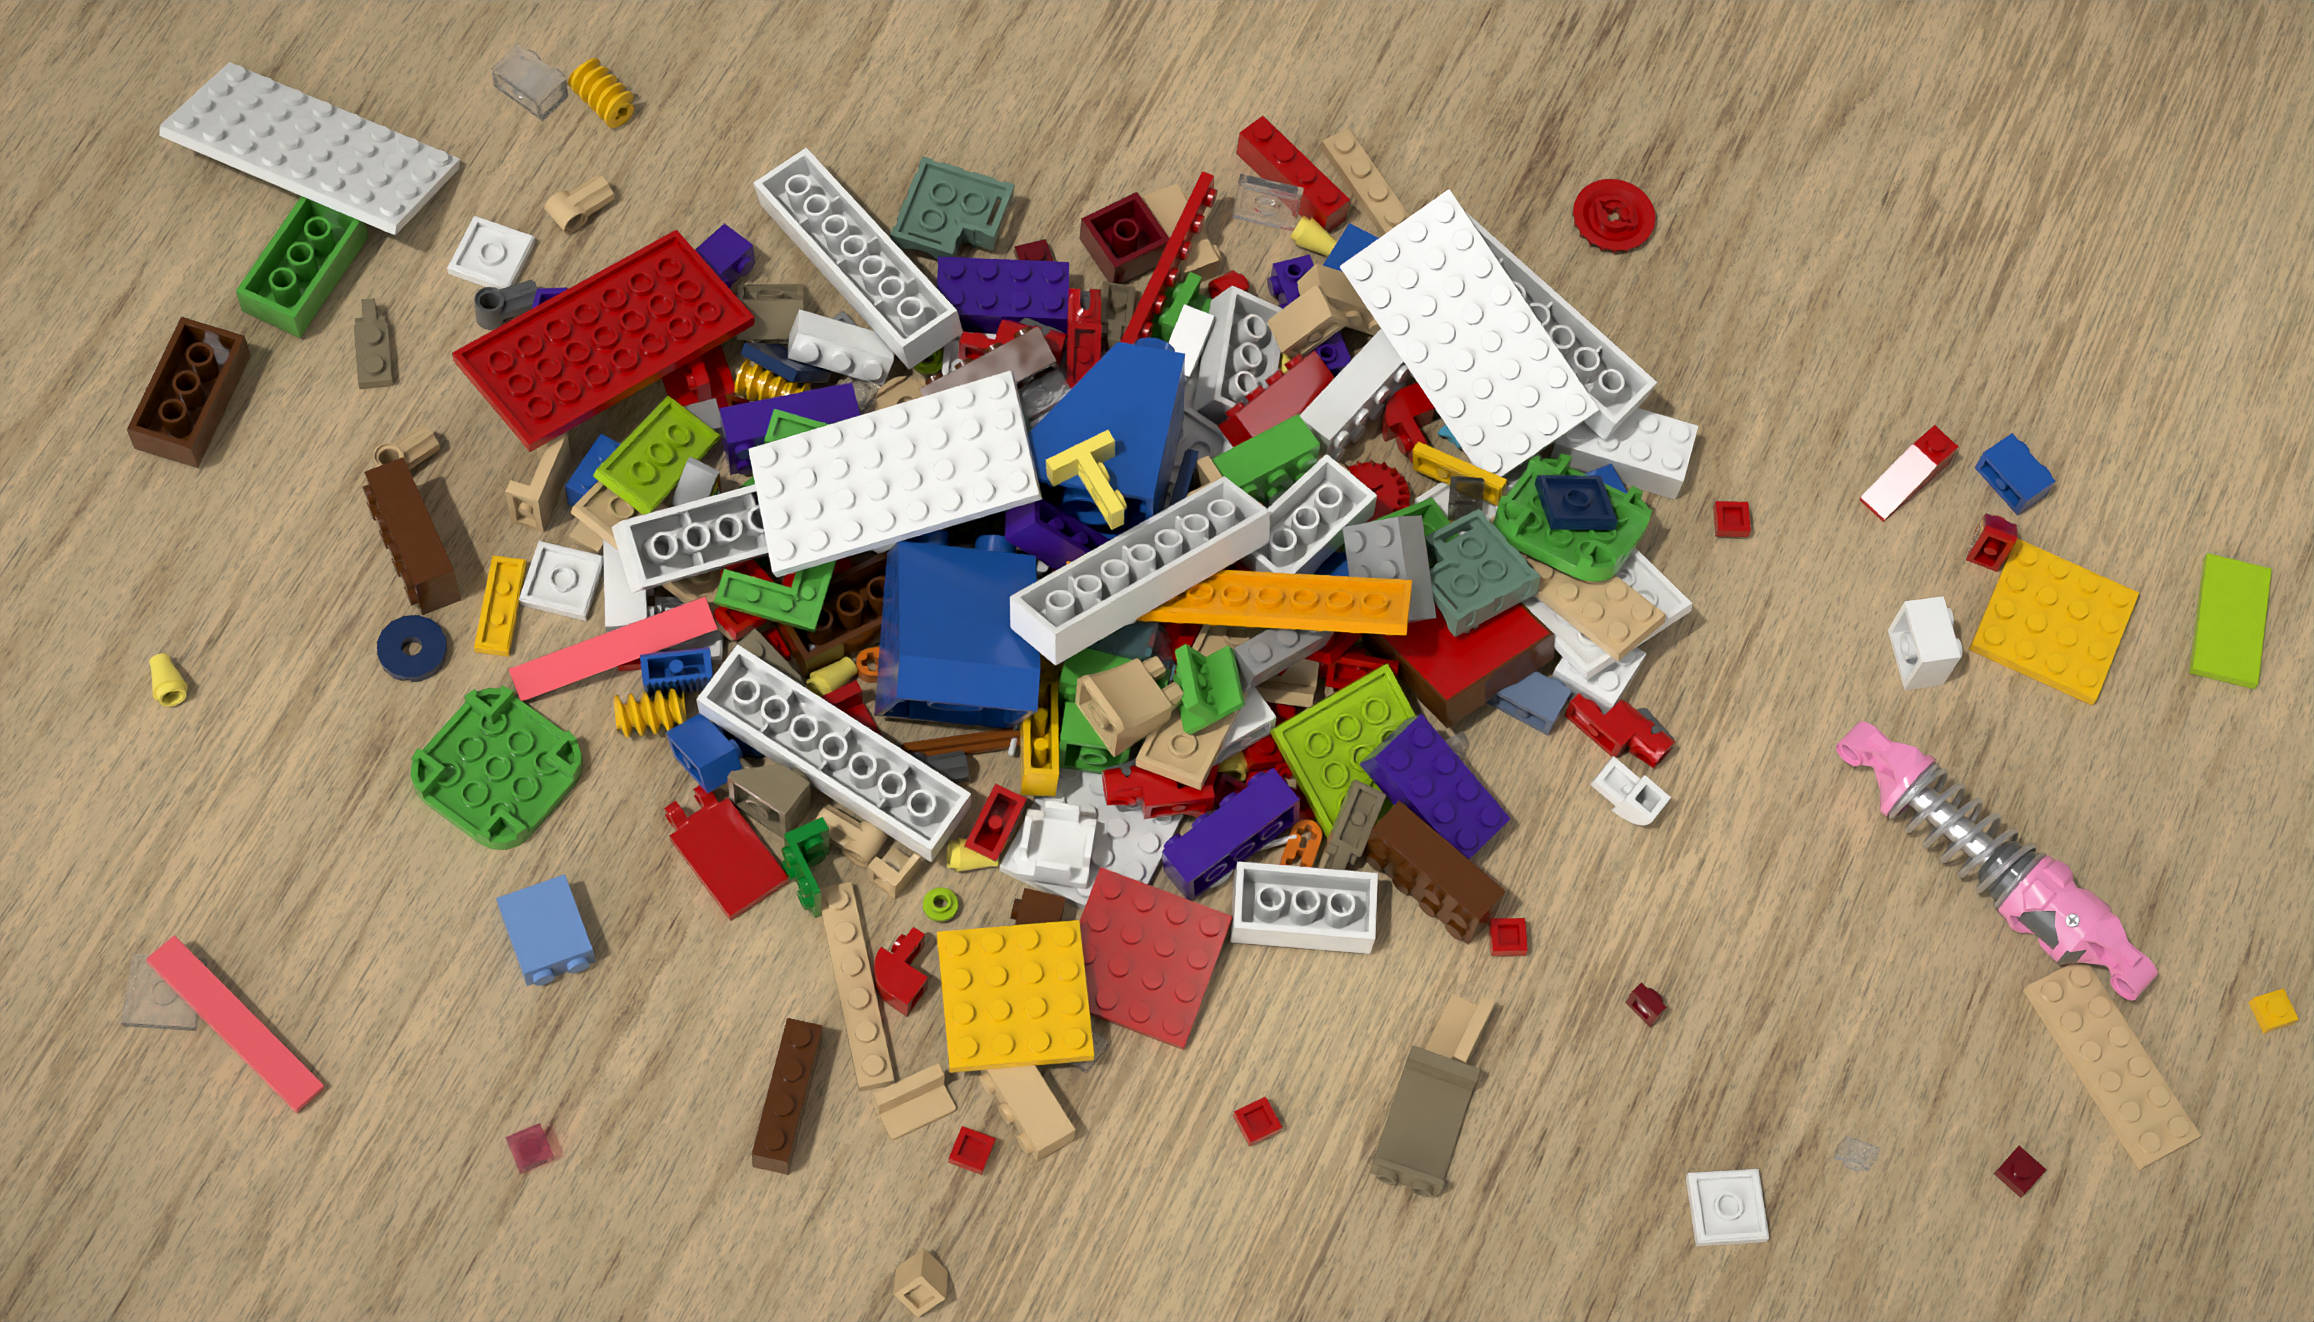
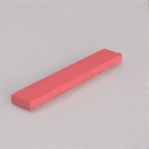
(613, 648)
(235, 1023)

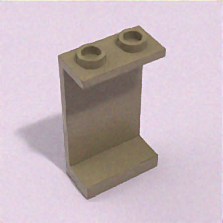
(1424, 1122)

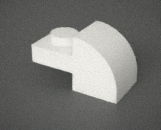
(1633, 797)

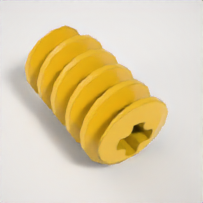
(602, 92)
(763, 384)
(649, 712)

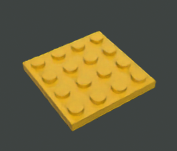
(2054, 621)
(1014, 996)

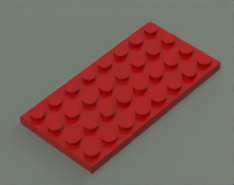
(603, 340)

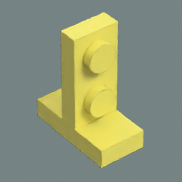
(1087, 461)

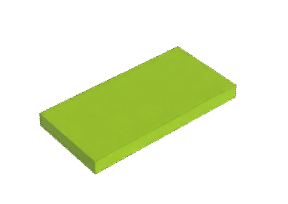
(655, 455)
(2230, 621)

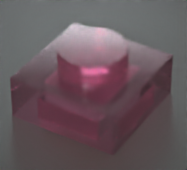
(529, 1148)

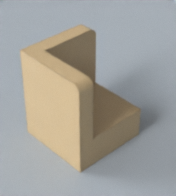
(893, 871)
(920, 1282)

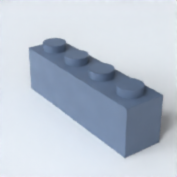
(1533, 701)

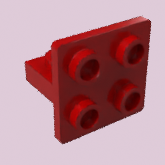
(700, 379)

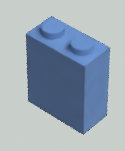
(546, 931)

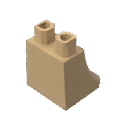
(1127, 702)

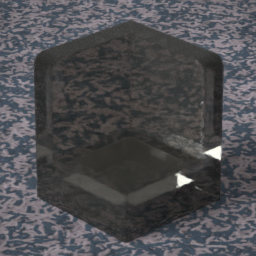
(1464, 496)

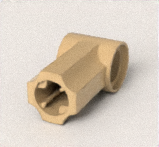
(573, 207)
(414, 447)
(857, 840)

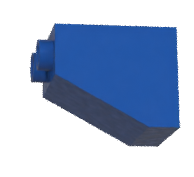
(1141, 402)
(950, 635)

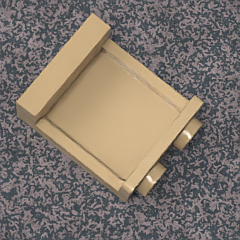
(533, 504)

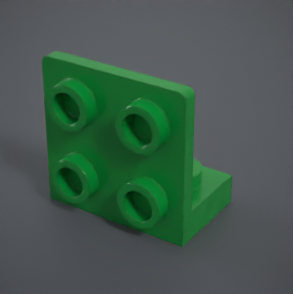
(803, 849)

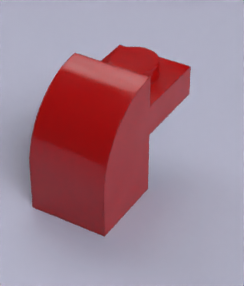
(1404, 415)
(895, 979)

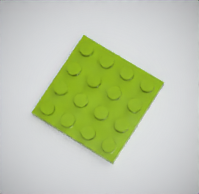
(1336, 735)

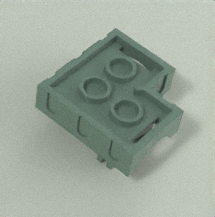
(949, 208)
(1476, 572)

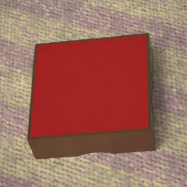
(1465, 671)

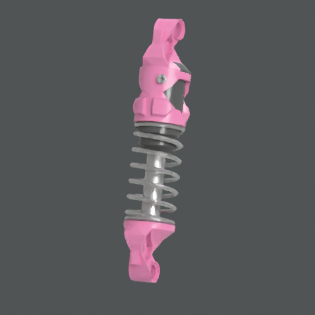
(2027, 887)

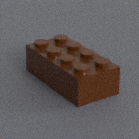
(189, 392)
(410, 537)
(847, 621)
(1433, 873)

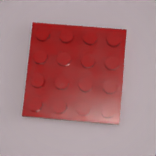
(1148, 956)

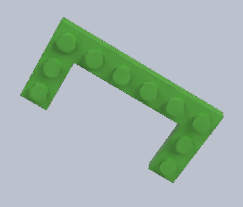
(791, 606)

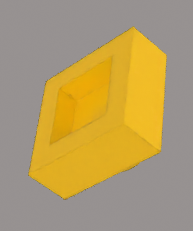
(2273, 1010)

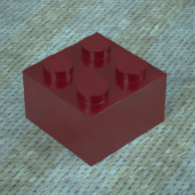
(1123, 238)

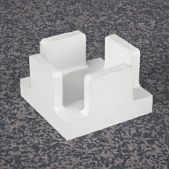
(1056, 845)

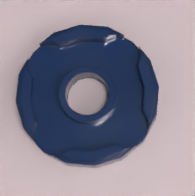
(405, 631)

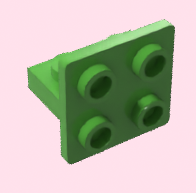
(1180, 294)
(1209, 686)

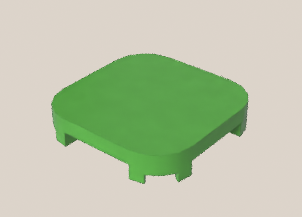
(1580, 553)
(496, 768)

